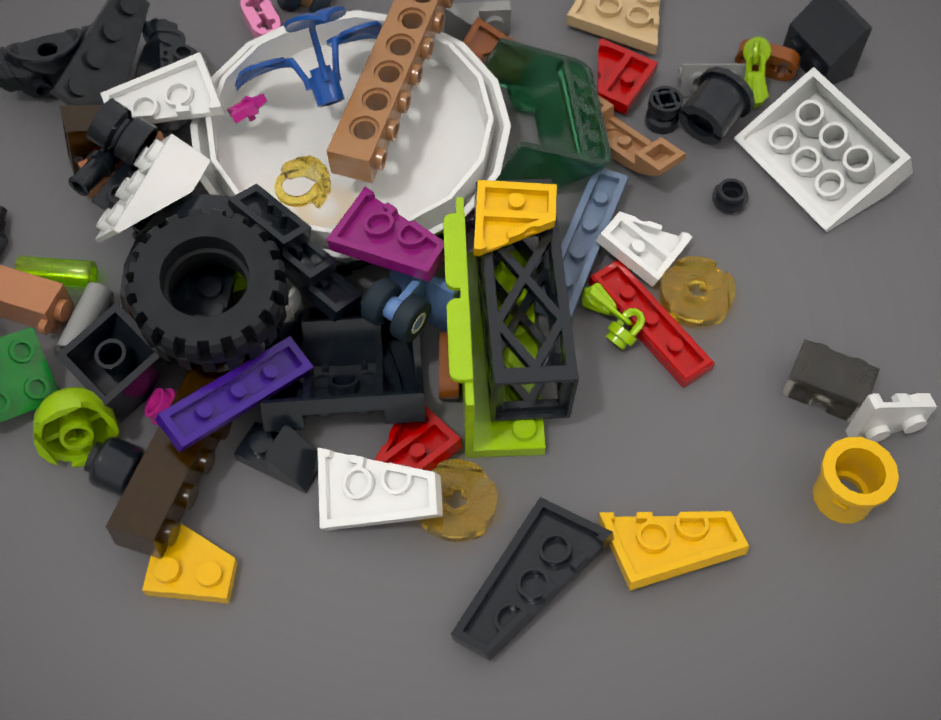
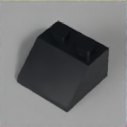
(829, 38)
(114, 361)

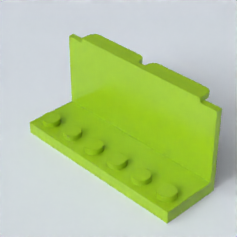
(467, 351)

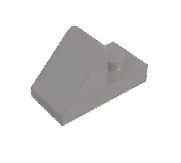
(462, 16)

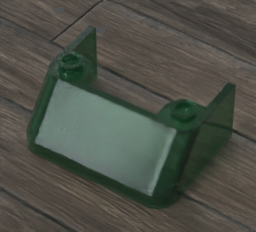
(565, 109)

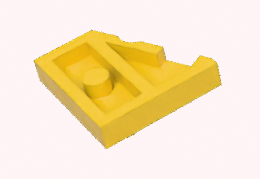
(511, 213)
(191, 570)

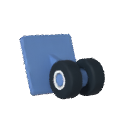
(407, 304)

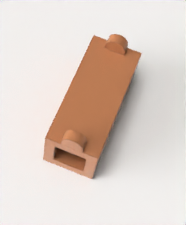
(33, 300)

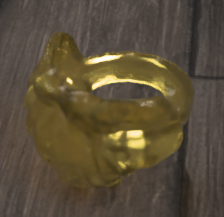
(307, 167)

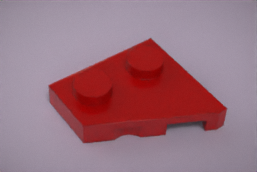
(622, 75)
(420, 443)

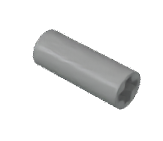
(91, 305)

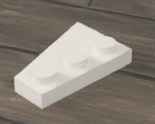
(170, 93)
(373, 492)

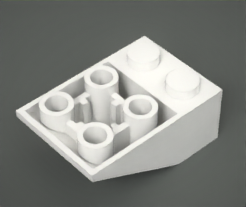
(163, 176)

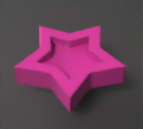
(247, 107)

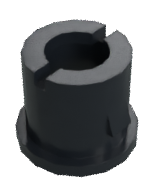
(716, 105)

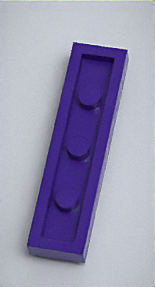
(233, 394)

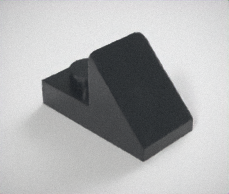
(280, 456)

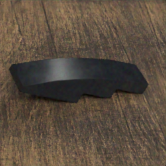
(304, 261)

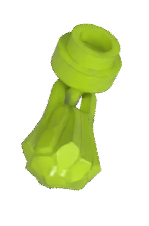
(757, 52)
(599, 300)

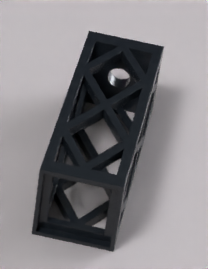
(558, 345)

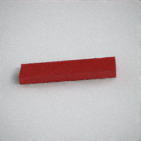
(660, 332)

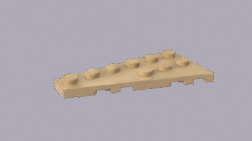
(623, 21)

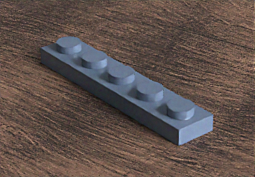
(590, 219)

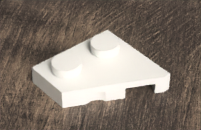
(642, 245)
(879, 419)

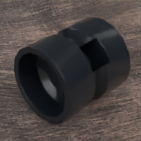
(116, 129)

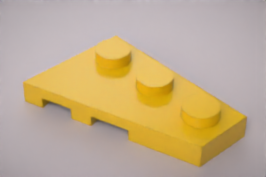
(668, 546)

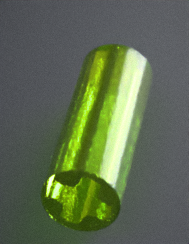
(65, 271)

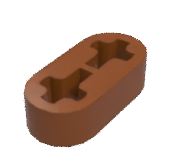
(773, 68)
(447, 387)

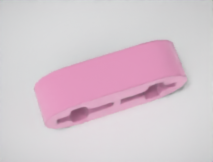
(256, 20)

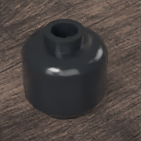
(113, 464)

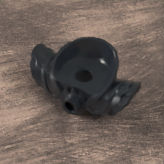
(163, 47)
(38, 62)

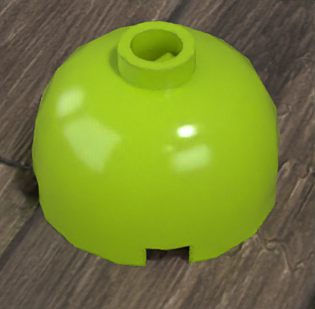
(71, 424)

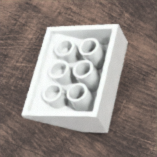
(825, 151)

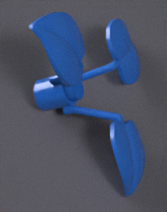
(323, 80)

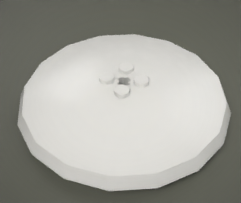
(443, 143)

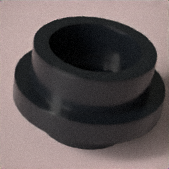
(730, 195)

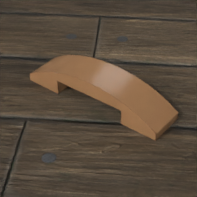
(634, 149)

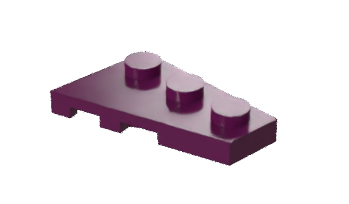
(385, 238)

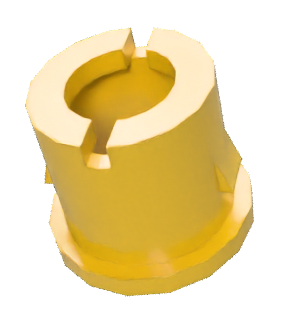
(864, 465)

